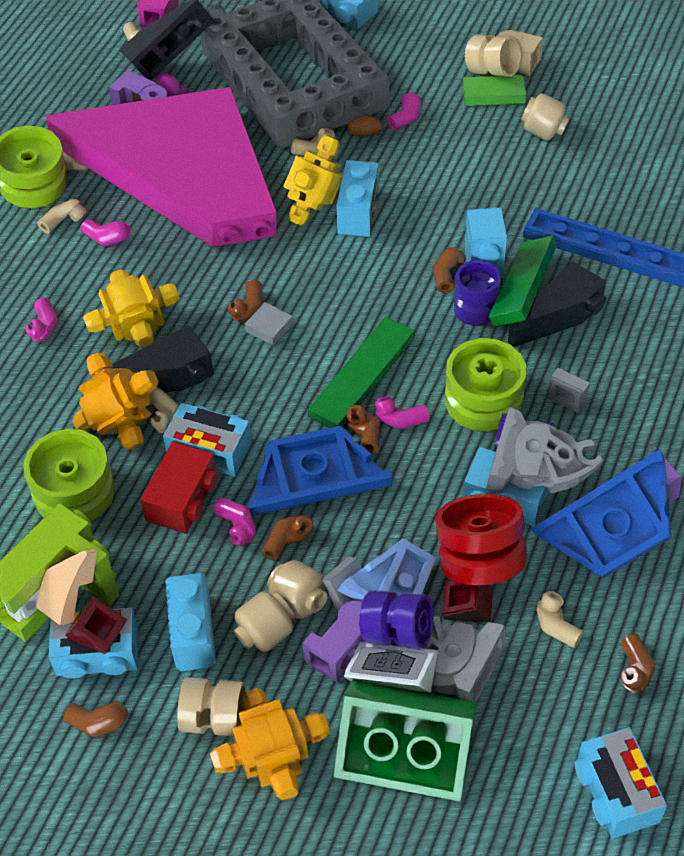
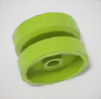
(31, 167)
(483, 383)
(71, 471)

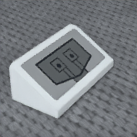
(393, 666)

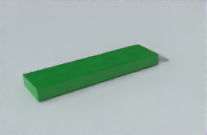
(523, 281)
(361, 373)

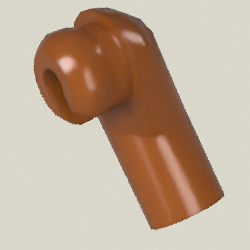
(364, 126)
(246, 308)
(286, 532)
(641, 665)
(98, 721)

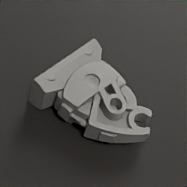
(539, 456)
(465, 657)

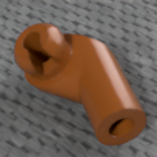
(441, 269)
(365, 426)

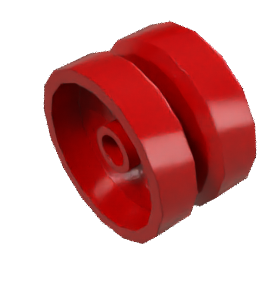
(481, 539)

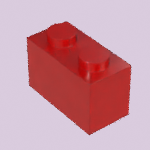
(179, 488)

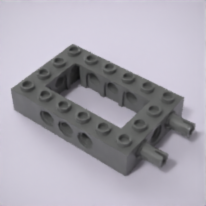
(353, 81)

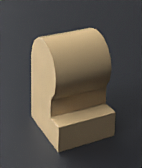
(531, 50)

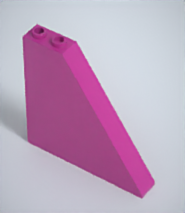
(180, 159)

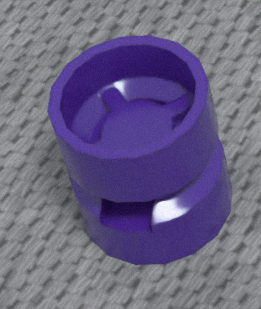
(476, 292)
(396, 619)

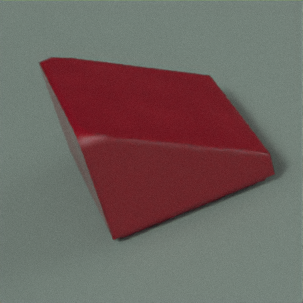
(467, 602)
(96, 626)

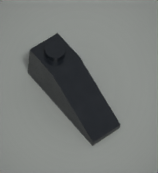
(166, 38)
(561, 305)
(176, 361)

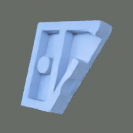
(398, 570)

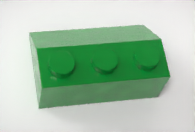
(404, 740)

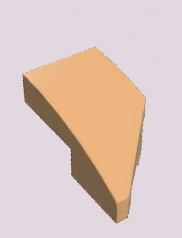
(61, 585)

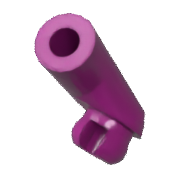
(170, 84)

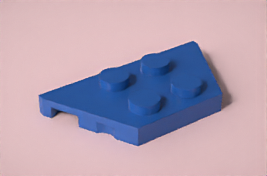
(313, 470)
(614, 519)

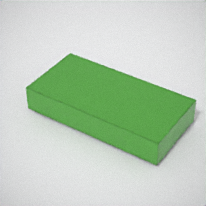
(494, 90)

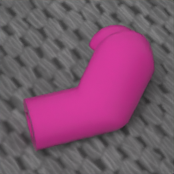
(409, 112)
(106, 234)
(45, 324)
(399, 418)
(241, 517)

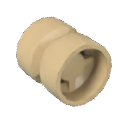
(493, 55)
(210, 706)

